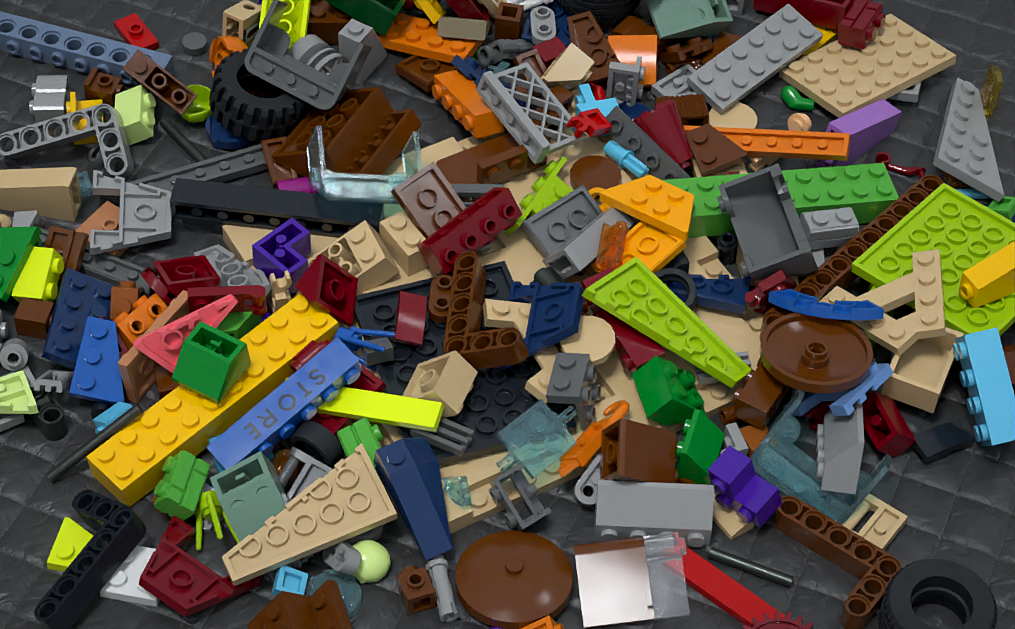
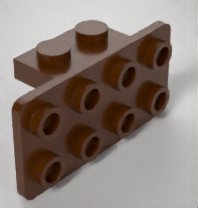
(488, 162)

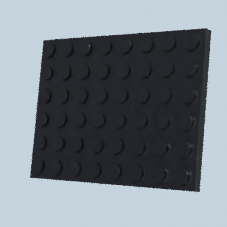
(496, 393)

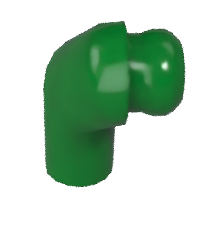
(795, 101)

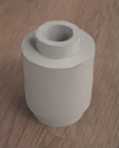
(14, 346)

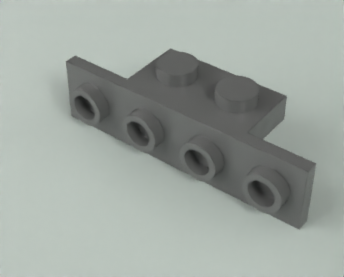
(644, 148)

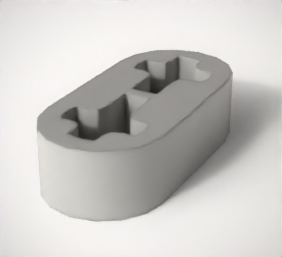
(342, 557)

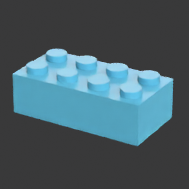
(988, 386)

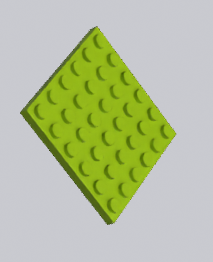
(964, 235)

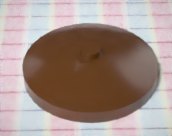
(816, 353)
(513, 579)

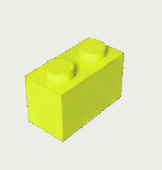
(40, 275)

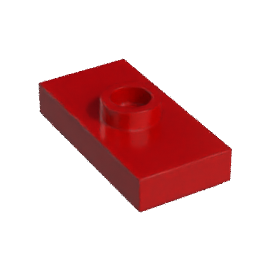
(135, 32)

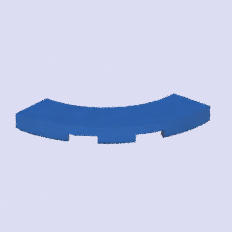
(841, 310)

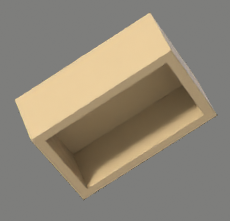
(922, 371)

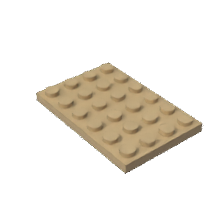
(852, 78)

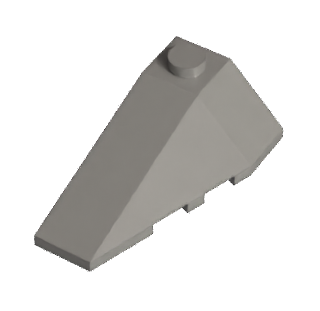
(232, 271)

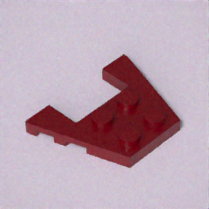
(182, 579)

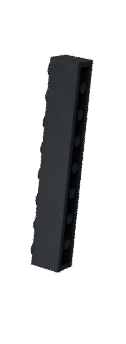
(268, 208)

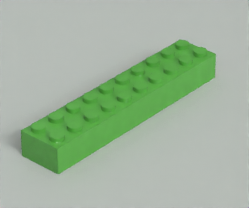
(860, 187)

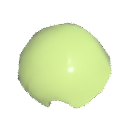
(373, 561)

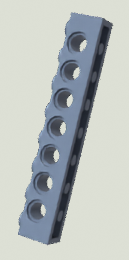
(71, 48)

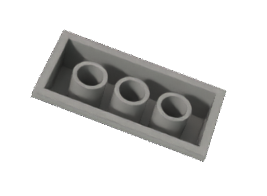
(840, 450)
(653, 508)

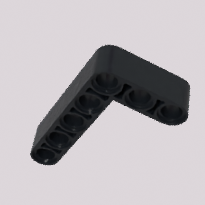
(96, 563)

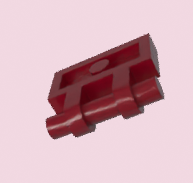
(758, 298)

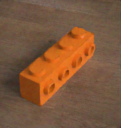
(462, 100)

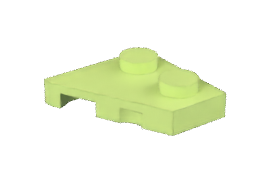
(16, 395)

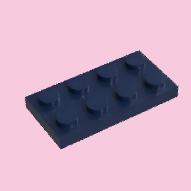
(76, 300)

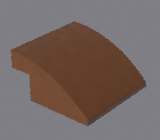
(358, 135)

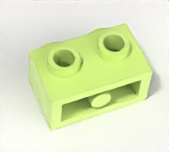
(137, 113)

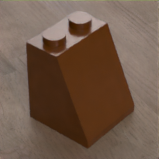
(638, 453)

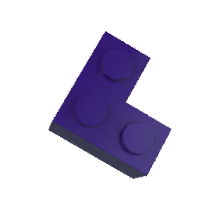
(283, 251)
(741, 489)

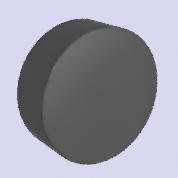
(194, 43)

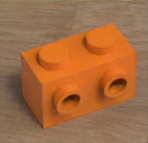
(137, 322)

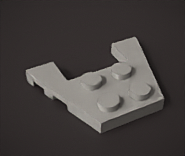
(142, 215)

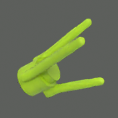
(210, 510)

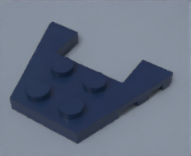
(552, 315)

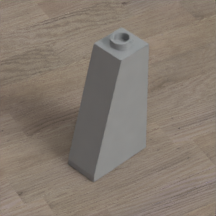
(584, 245)

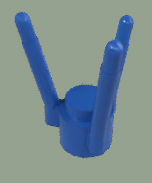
(353, 340)

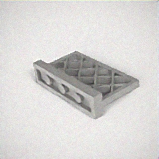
(516, 117)

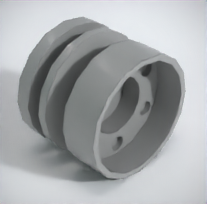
(316, 54)

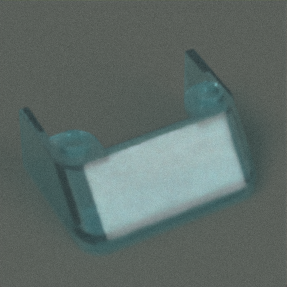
(359, 187)
(795, 471)

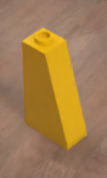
(990, 278)

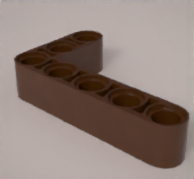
(464, 318)
(844, 554)

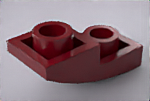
(410, 319)

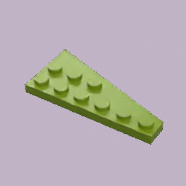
(653, 309)

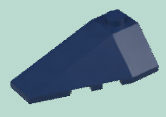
(416, 488)

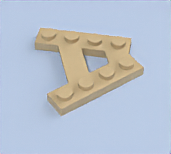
(921, 285)
(516, 315)

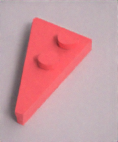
(166, 342)

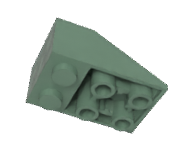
(689, 17)
(249, 494)

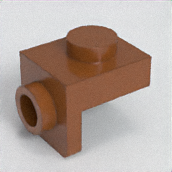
(123, 297)

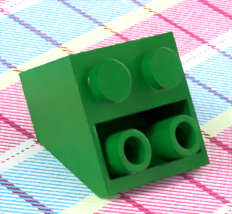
(210, 362)
(667, 392)
(698, 448)

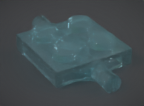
(536, 439)

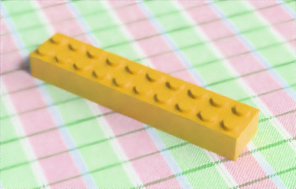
(184, 420)

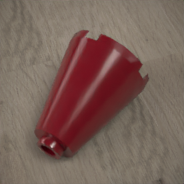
(667, 131)

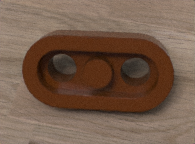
(439, 297)

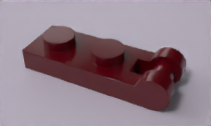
(250, 298)

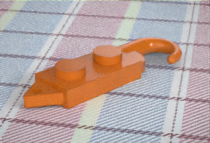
(590, 439)

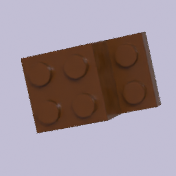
(296, 611)

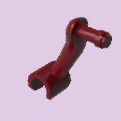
(883, 157)

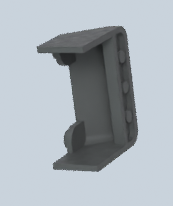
(270, 62)

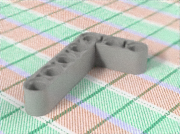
(71, 133)

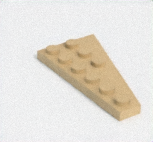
(322, 515)

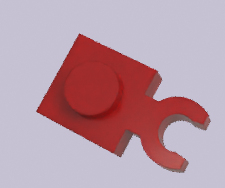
(591, 122)

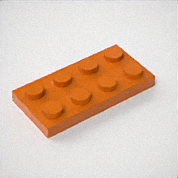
(420, 38)

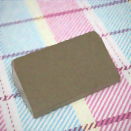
(463, 28)

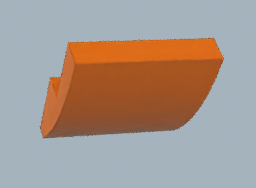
(630, 46)

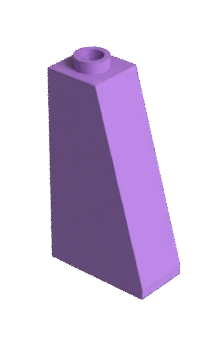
(866, 129)

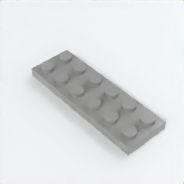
(754, 58)

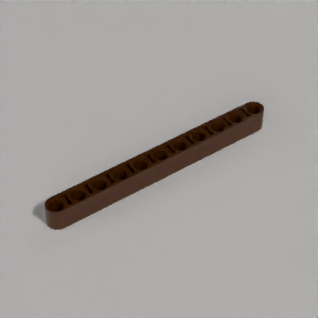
(837, 269)

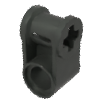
(51, 416)

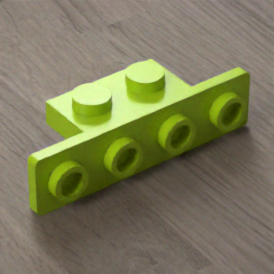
(546, 192)

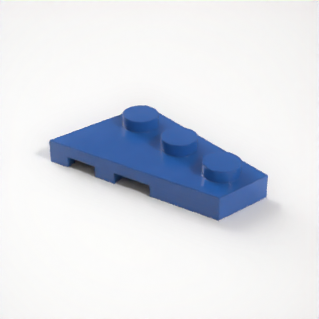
(97, 368)

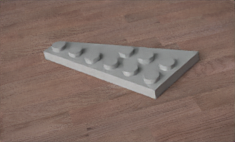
(965, 142)

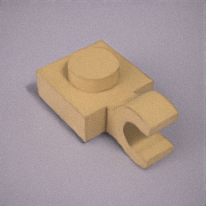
(279, 290)

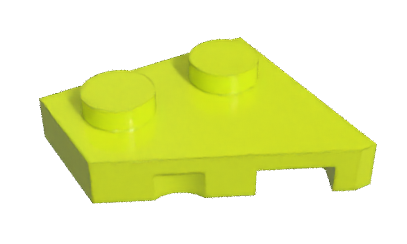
(68, 545)

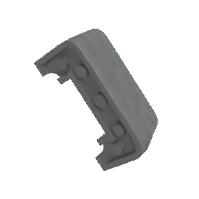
(767, 225)

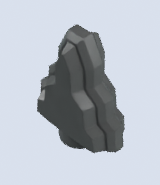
(502, 50)

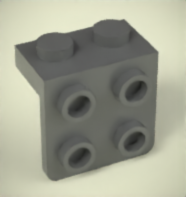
(575, 383)

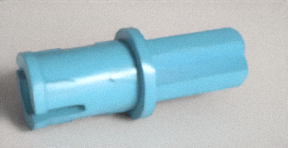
(625, 159)

